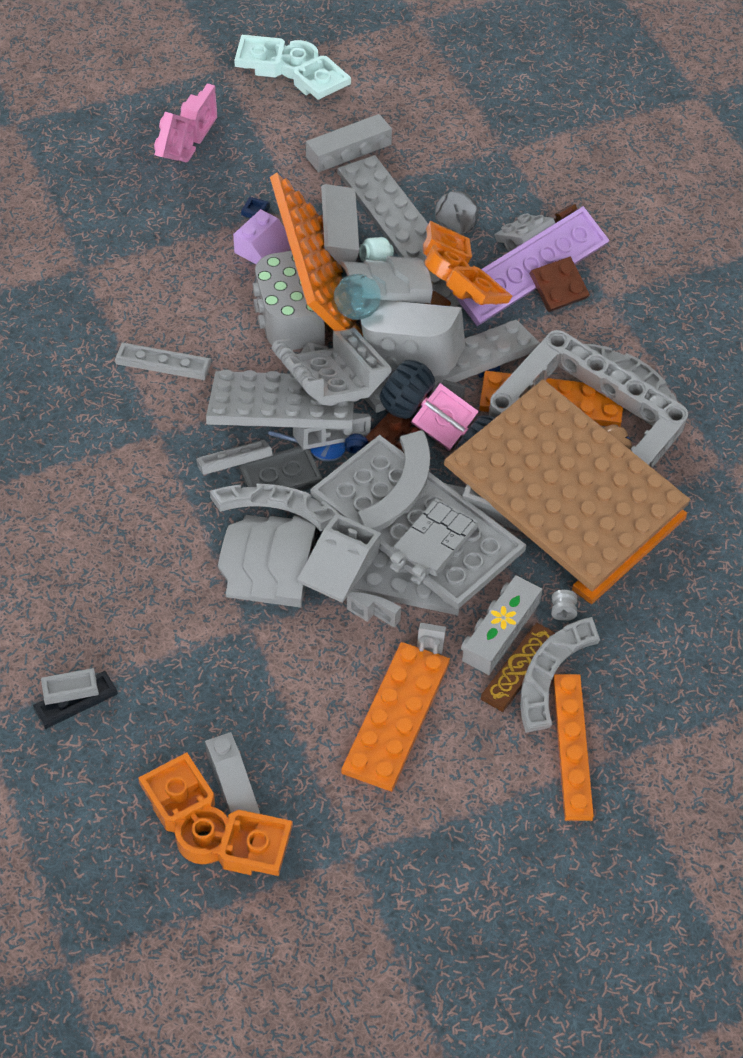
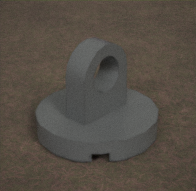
(457, 212)

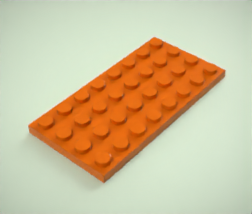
(315, 266)

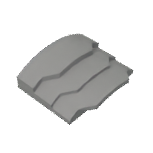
(397, 278)
(266, 558)

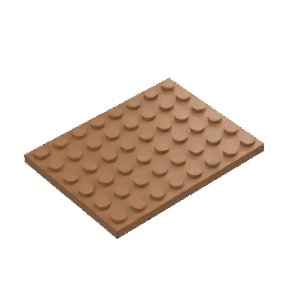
(567, 484)

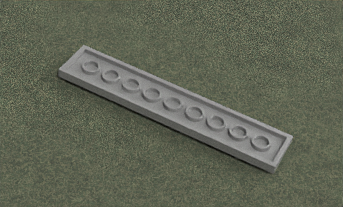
(391, 212)

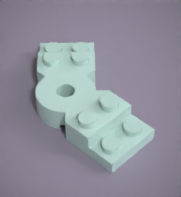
(296, 61)

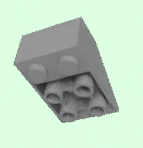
(340, 557)

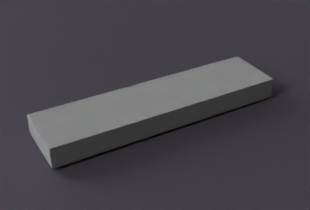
(163, 361)

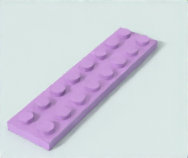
(572, 236)

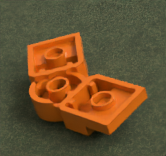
(449, 259)
(187, 807)

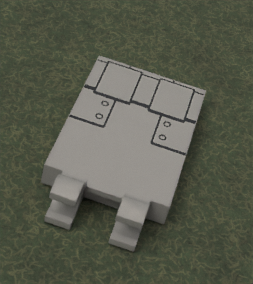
(432, 540)

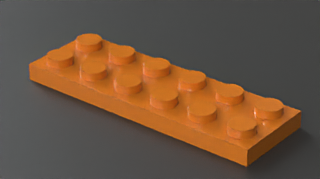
(590, 401)
(395, 717)

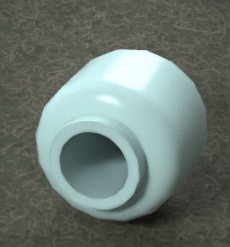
(375, 249)

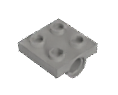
(522, 230)

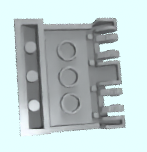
(336, 374)

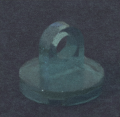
(357, 296)

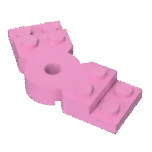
(191, 126)

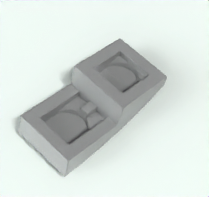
(367, 605)

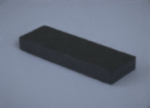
(58, 712)

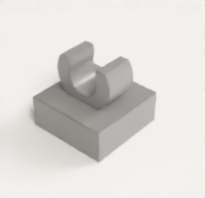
(431, 638)

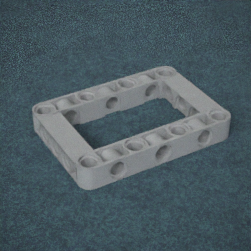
(608, 380)

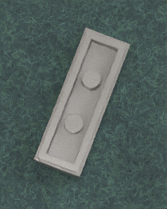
(234, 457)

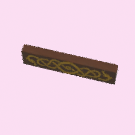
(510, 677)

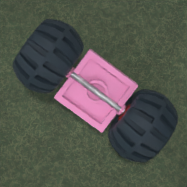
(442, 416)

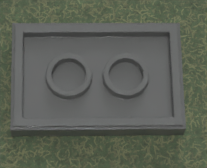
(286, 468)

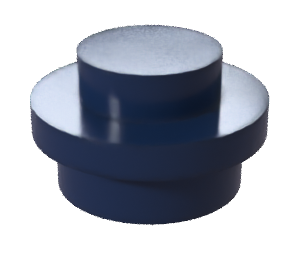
(355, 442)

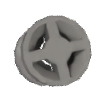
(564, 605)

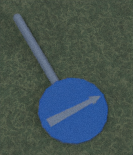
(323, 453)

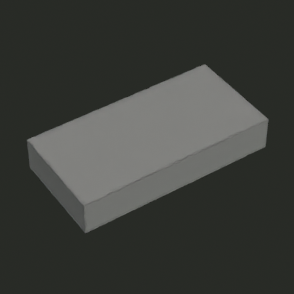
(69, 686)

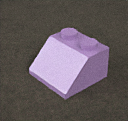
(260, 237)

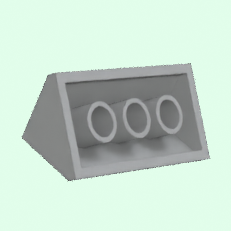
(340, 222)

